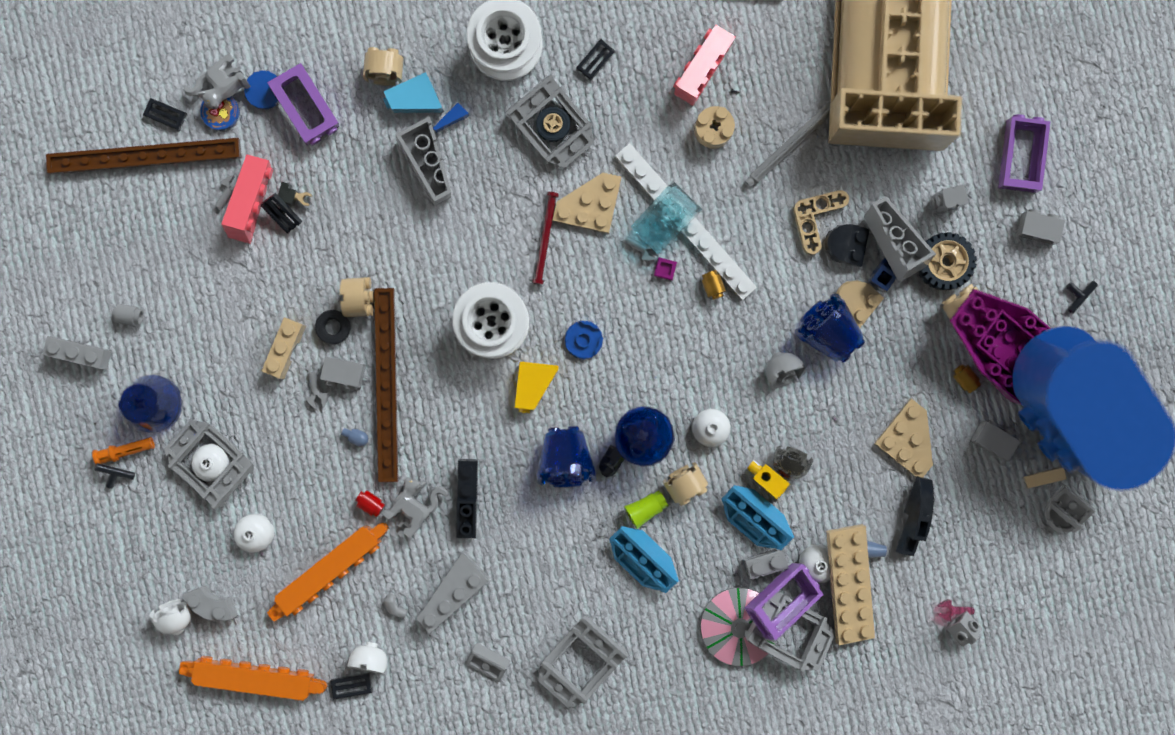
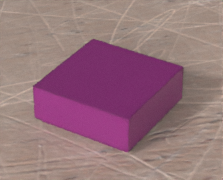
(665, 269)

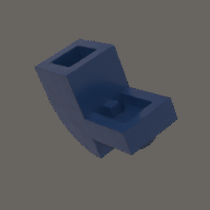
(883, 276)

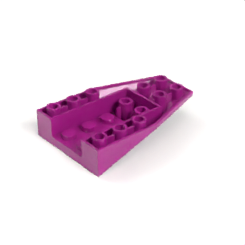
(995, 335)

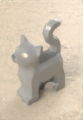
(224, 79)
(411, 507)

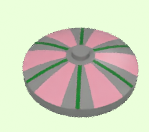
(724, 627)

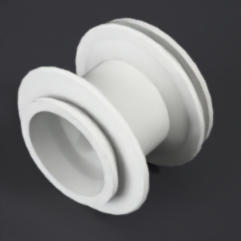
(507, 62)
(466, 317)

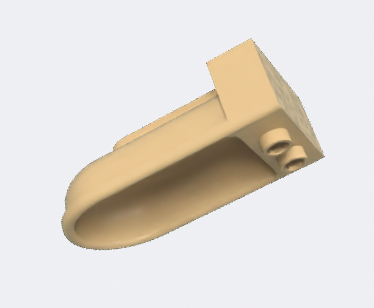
(892, 75)

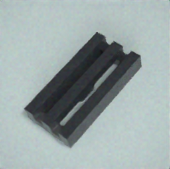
(596, 59)
(180, 120)
(278, 215)
(367, 683)

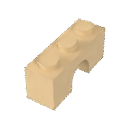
(279, 356)

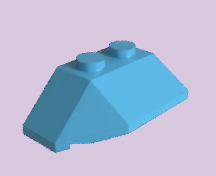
(756, 518)
(643, 559)

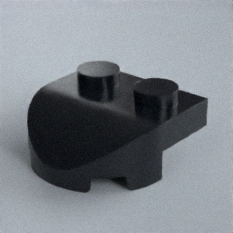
(847, 244)

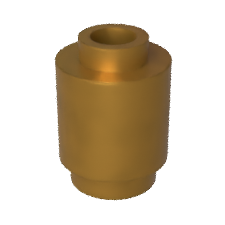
(713, 284)
(966, 378)

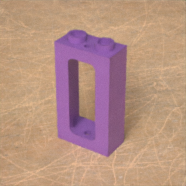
(309, 136)
(1038, 154)
(791, 613)

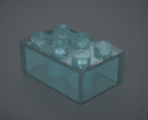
(666, 218)

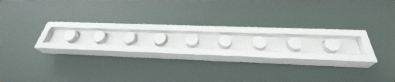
(694, 231)

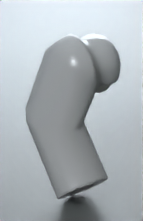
(392, 607)

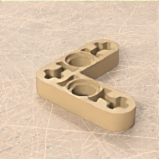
(809, 217)

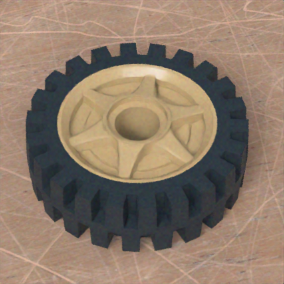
(961, 262)

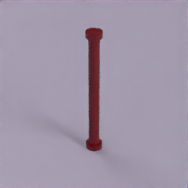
(545, 238)

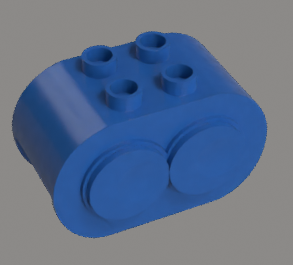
(1092, 408)

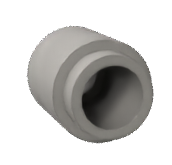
(127, 314)

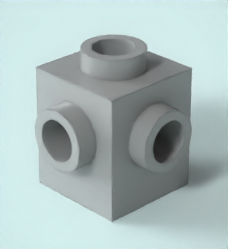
(964, 629)

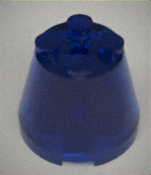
(831, 329)
(151, 403)
(657, 443)
(565, 459)

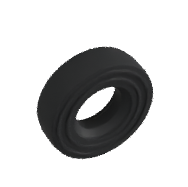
(321, 324)

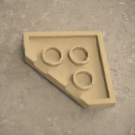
(590, 204)
(909, 439)

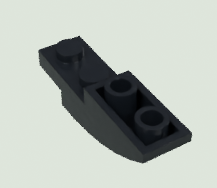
(467, 498)
(920, 512)

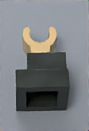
(290, 195)

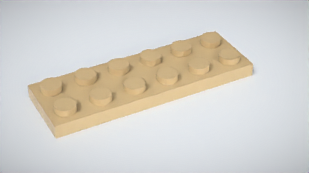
(850, 584)

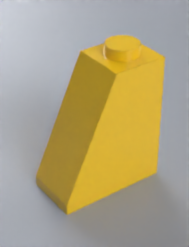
(532, 384)

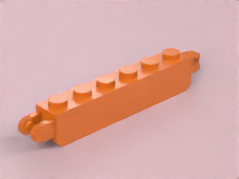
(326, 570)
(251, 678)

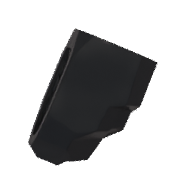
(610, 462)

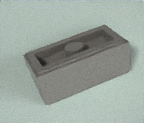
(487, 662)

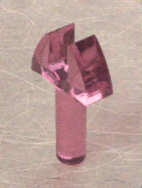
(953, 609)

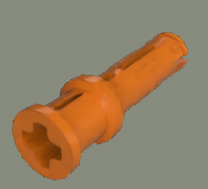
(113, 453)

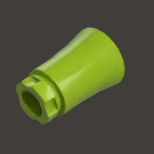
(646, 508)

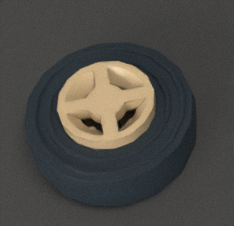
(553, 117)

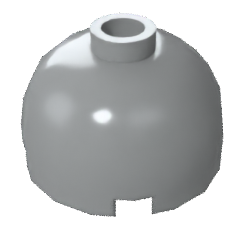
(784, 368)

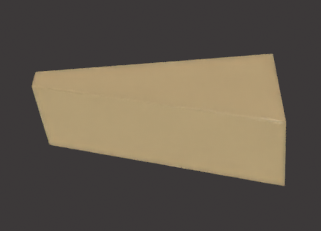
(1045, 477)

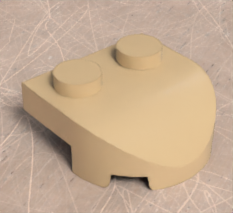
(860, 299)

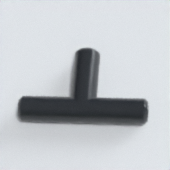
(1081, 295)
(113, 473)

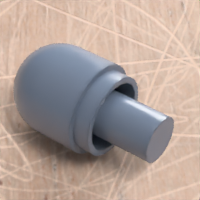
(356, 437)

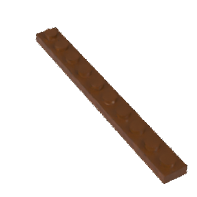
(143, 156)
(386, 385)

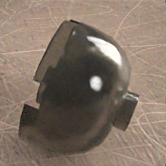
(791, 463)

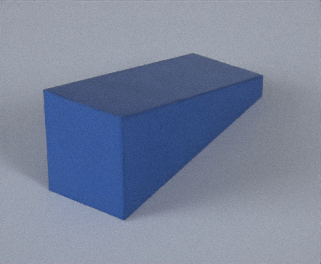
(455, 115)

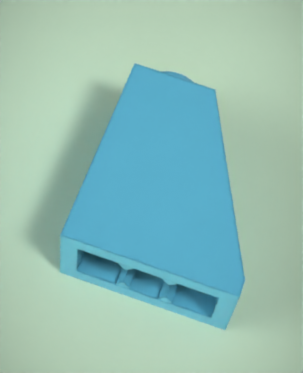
(413, 97)

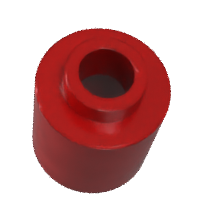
(369, 503)

